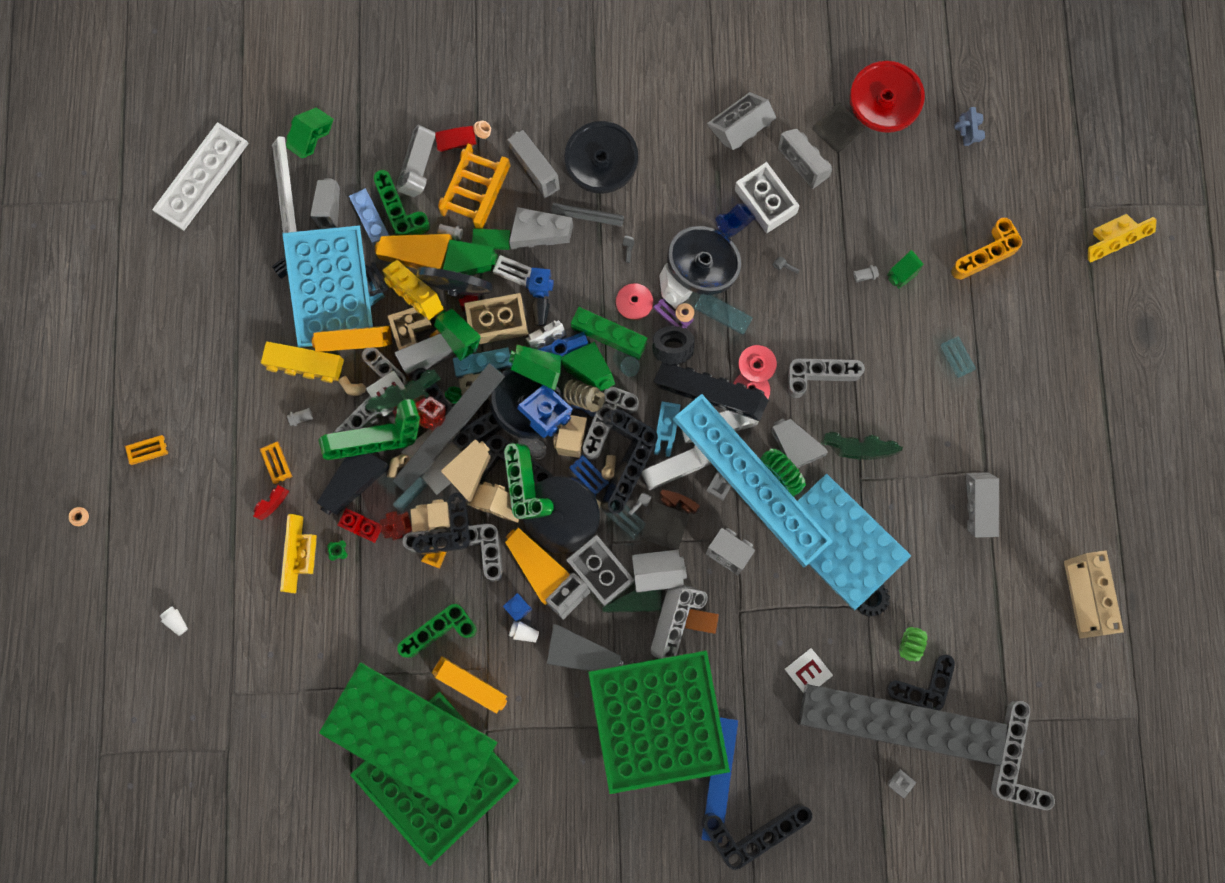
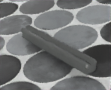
(587, 214)

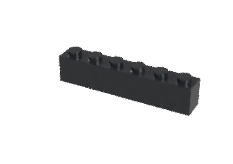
(718, 392)

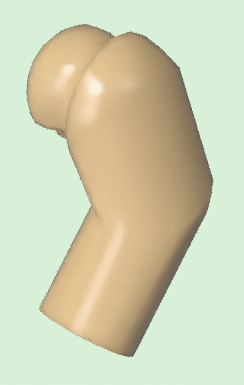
(352, 389)
(397, 463)
(608, 470)

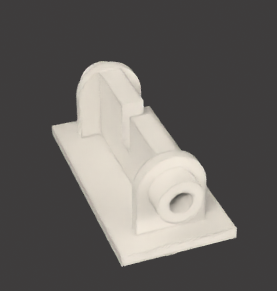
(553, 332)

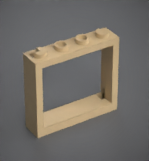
(1093, 595)

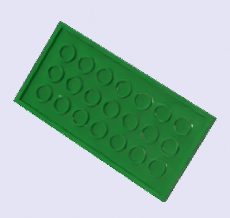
(408, 738)

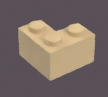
(406, 324)
(571, 437)
(493, 500)
(430, 516)

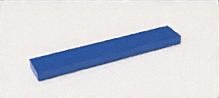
(720, 783)

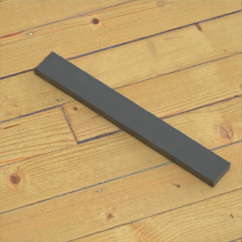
(453, 423)

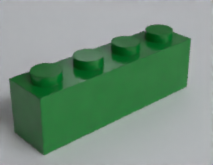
(609, 333)

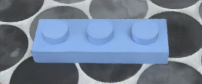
(368, 215)

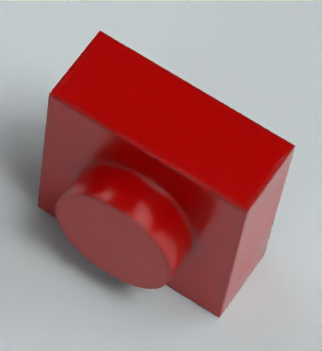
(468, 298)

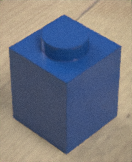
(517, 607)

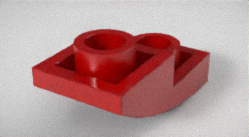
(455, 138)
(264, 508)
(360, 525)

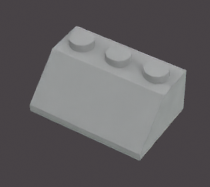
(742, 120)
(804, 157)

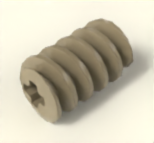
(583, 395)

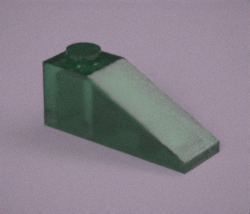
(636, 602)

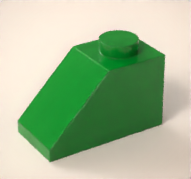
(905, 270)

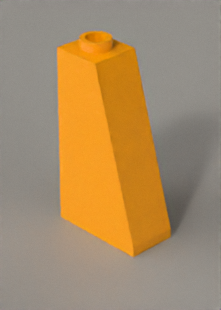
(414, 250)
(352, 338)
(539, 567)
(469, 685)

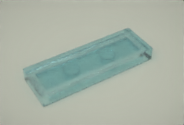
(723, 313)

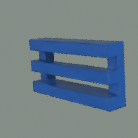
(596, 472)

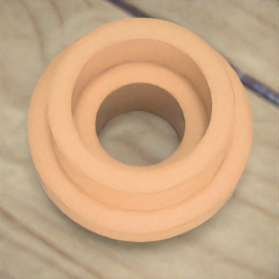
(482, 129)
(684, 318)
(73, 516)

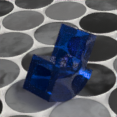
(735, 220)

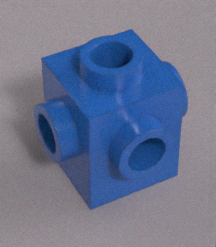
(539, 282)

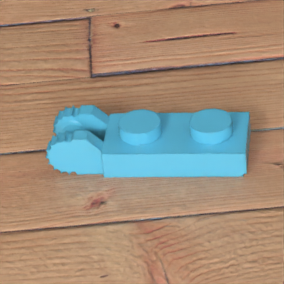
(667, 426)

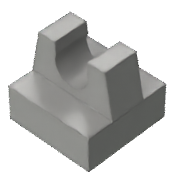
(901, 783)

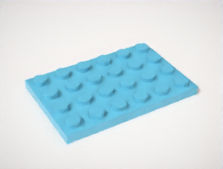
(327, 281)
(860, 549)

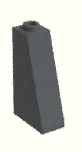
(579, 653)

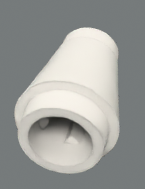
(174, 621)
(523, 632)

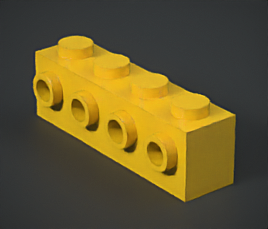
(412, 290)
(302, 361)

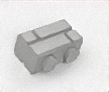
(568, 596)

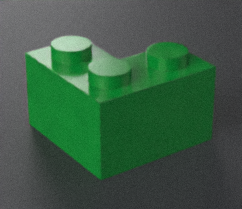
(307, 130)

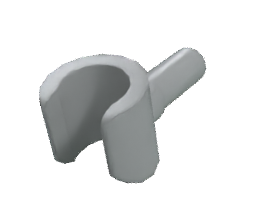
(644, 499)

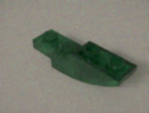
(394, 394)
(869, 449)

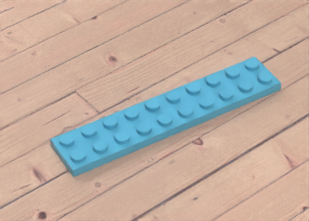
(752, 480)

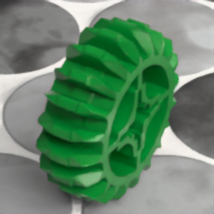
(784, 471)

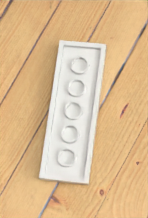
(200, 176)

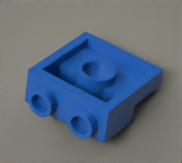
(545, 411)

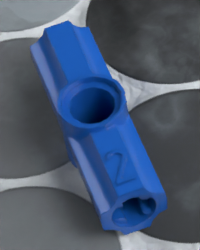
(570, 344)

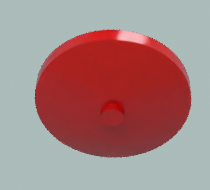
(887, 96)

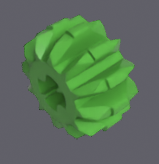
(913, 644)

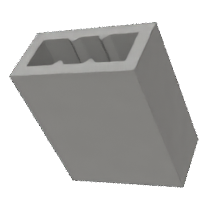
(658, 570)

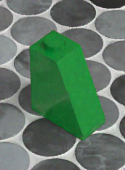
(469, 258)
(457, 333)
(536, 365)
(589, 367)

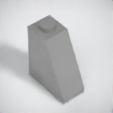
(326, 204)
(797, 443)

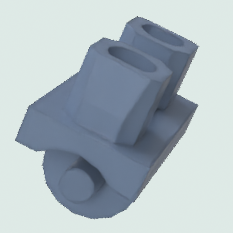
(968, 126)

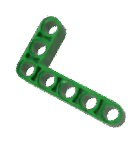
(376, 438)

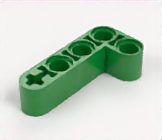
(395, 204)
(521, 484)
(433, 634)

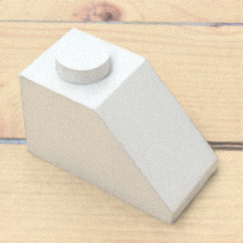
(671, 289)

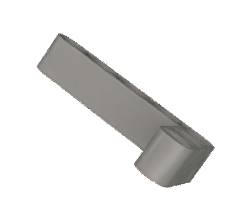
(361, 412)
(480, 539)
(1014, 761)

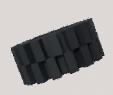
(883, 602)

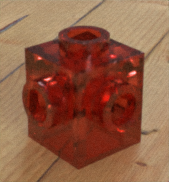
(431, 413)
(395, 525)

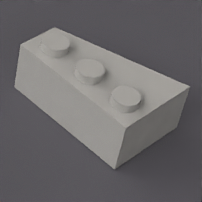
(539, 228)
(983, 504)

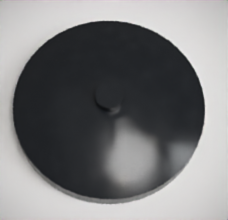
(601, 157)
(704, 260)
(454, 282)
(505, 401)
(573, 515)

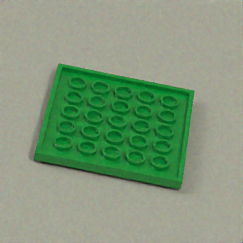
(658, 722)
(424, 822)

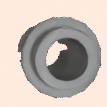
(455, 232)
(865, 274)
(298, 417)

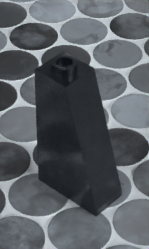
(350, 481)

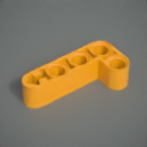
(985, 254)

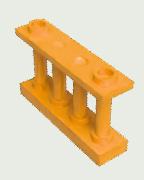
(485, 200)

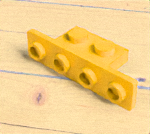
(1119, 234)
(298, 553)

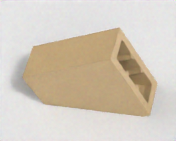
(468, 468)

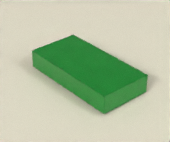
(494, 238)

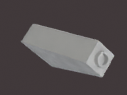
(534, 163)
(424, 354)

